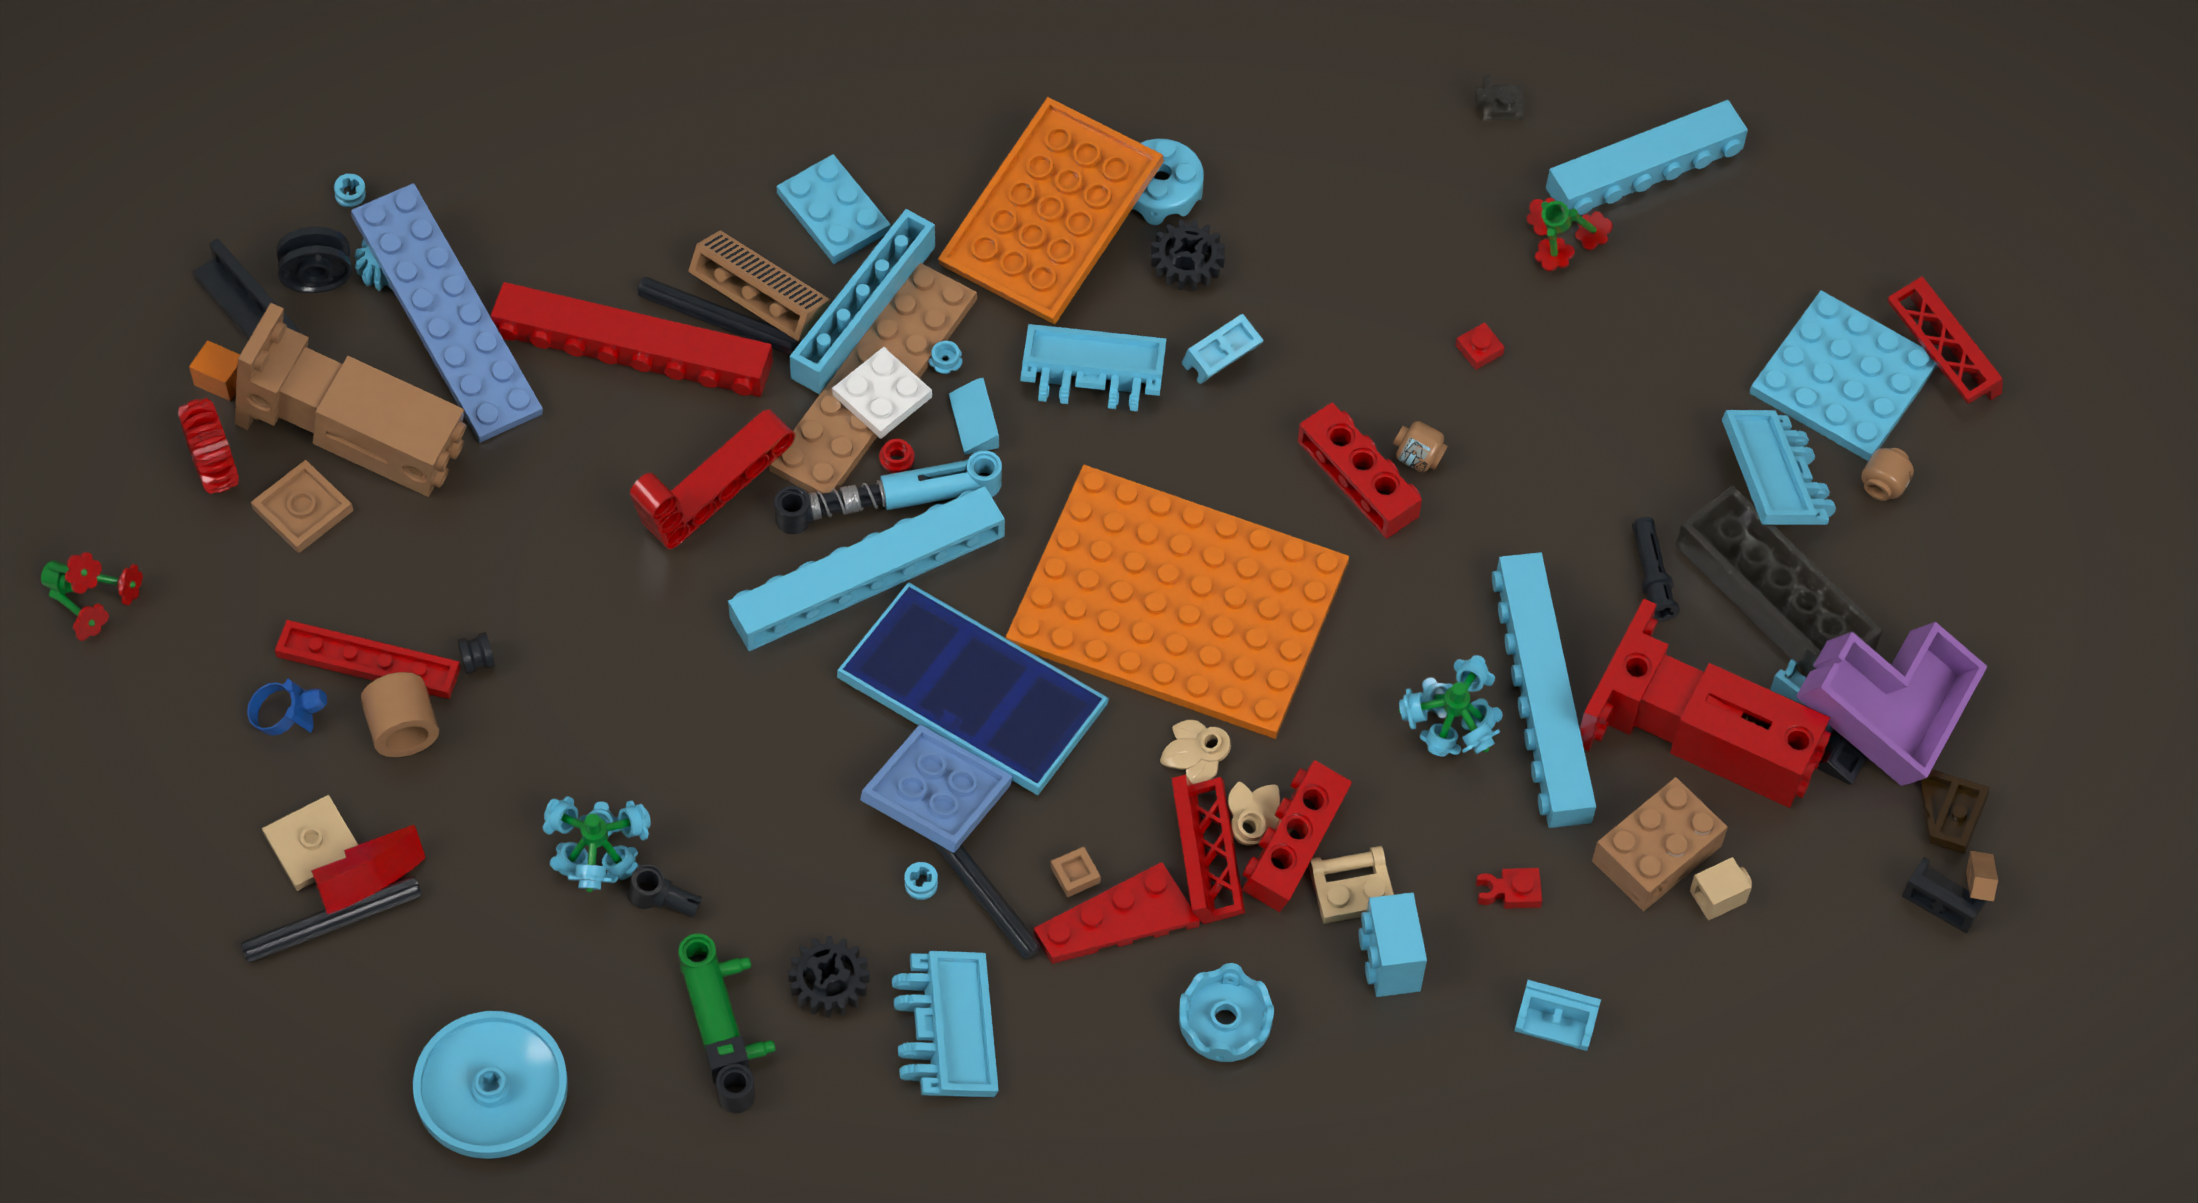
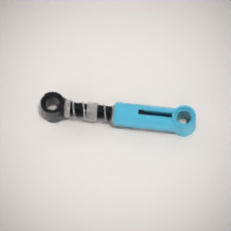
(891, 491)

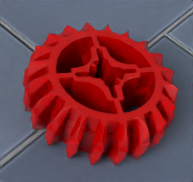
(208, 445)

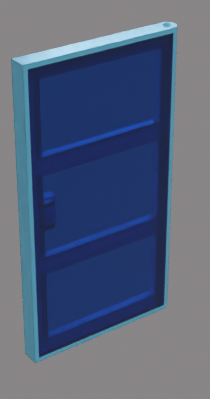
(972, 687)

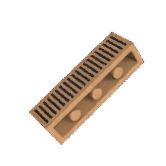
(758, 285)

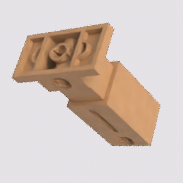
(347, 407)

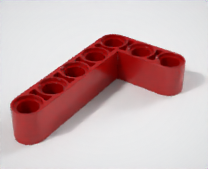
(680, 512)

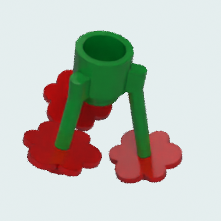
(1554, 218)

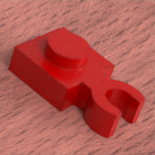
(1516, 887)

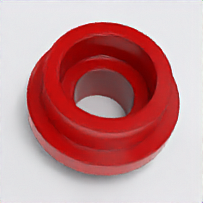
(897, 447)

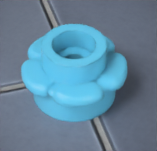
(949, 350)

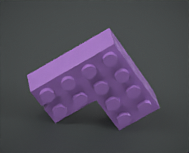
(1898, 710)

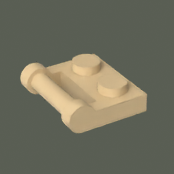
(1350, 896)

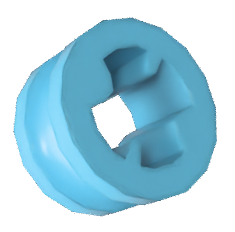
(353, 181)
(913, 873)

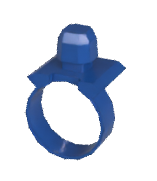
(302, 707)

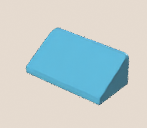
(974, 417)

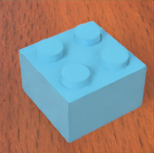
(1393, 945)

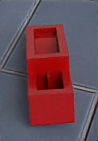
(368, 868)

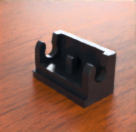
(1942, 897)

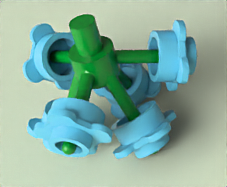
(1452, 701)
(595, 828)

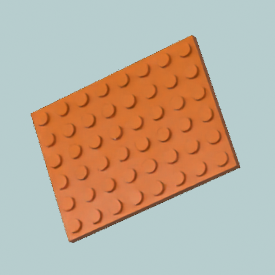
(1178, 601)

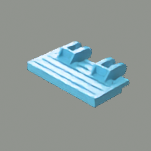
(1093, 359)
(1777, 468)
(957, 1020)

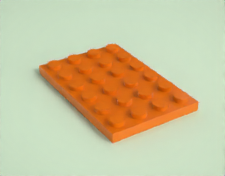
(1051, 210)

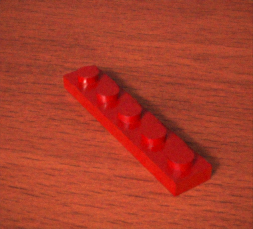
(364, 657)

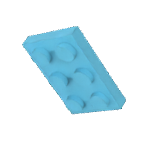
(833, 209)

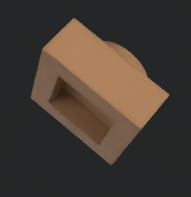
(1075, 871)

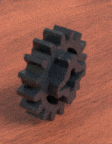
(1187, 257)
(838, 988)

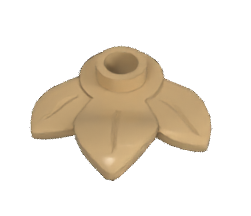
(1191, 752)
(1255, 809)

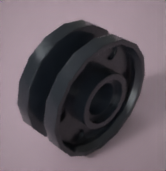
(313, 259)

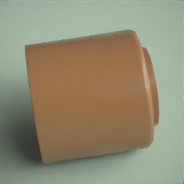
(399, 714)

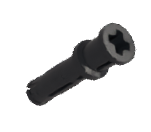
(1656, 581)

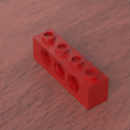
(1362, 487)
(1277, 885)

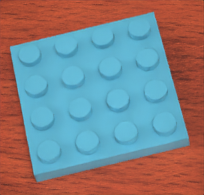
(1844, 375)

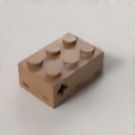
(1659, 844)

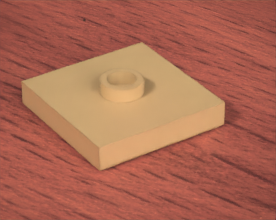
(309, 840)

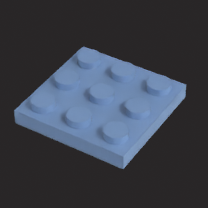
(936, 788)

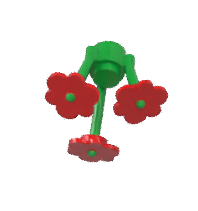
(84, 573)

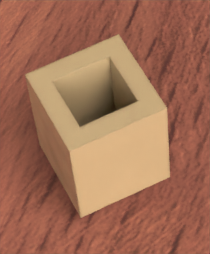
(1721, 888)

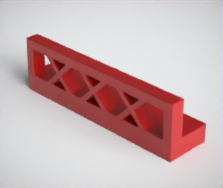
(1952, 336)
(1194, 848)

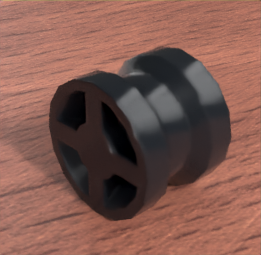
(476, 653)

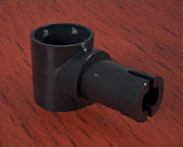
(664, 893)

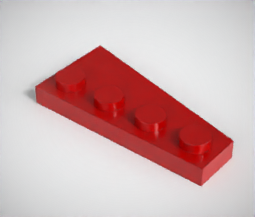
(1124, 913)

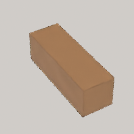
(1982, 876)

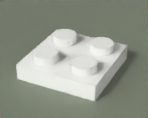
(882, 392)

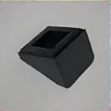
(1841, 759)

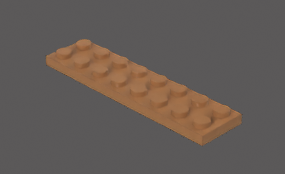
(829, 435)

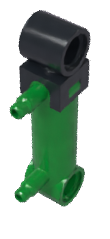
(716, 1021)

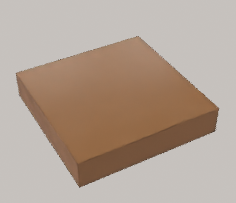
(302, 506)

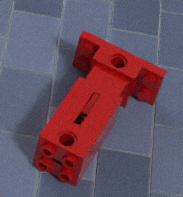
(1707, 715)

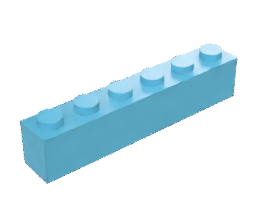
(1648, 158)
(862, 301)

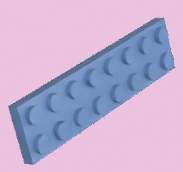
(446, 312)

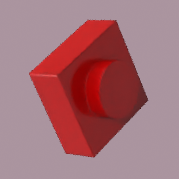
(1480, 346)

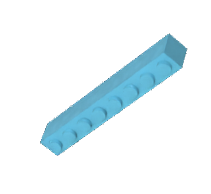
(866, 568)
(1544, 691)

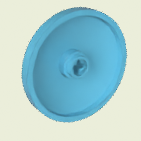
(490, 1084)

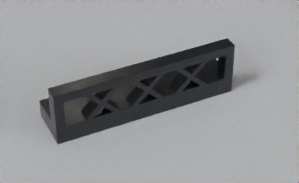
(235, 290)

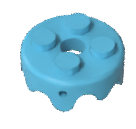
(1180, 190)
(1232, 991)

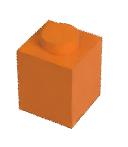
(215, 370)

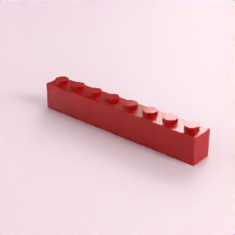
(632, 339)

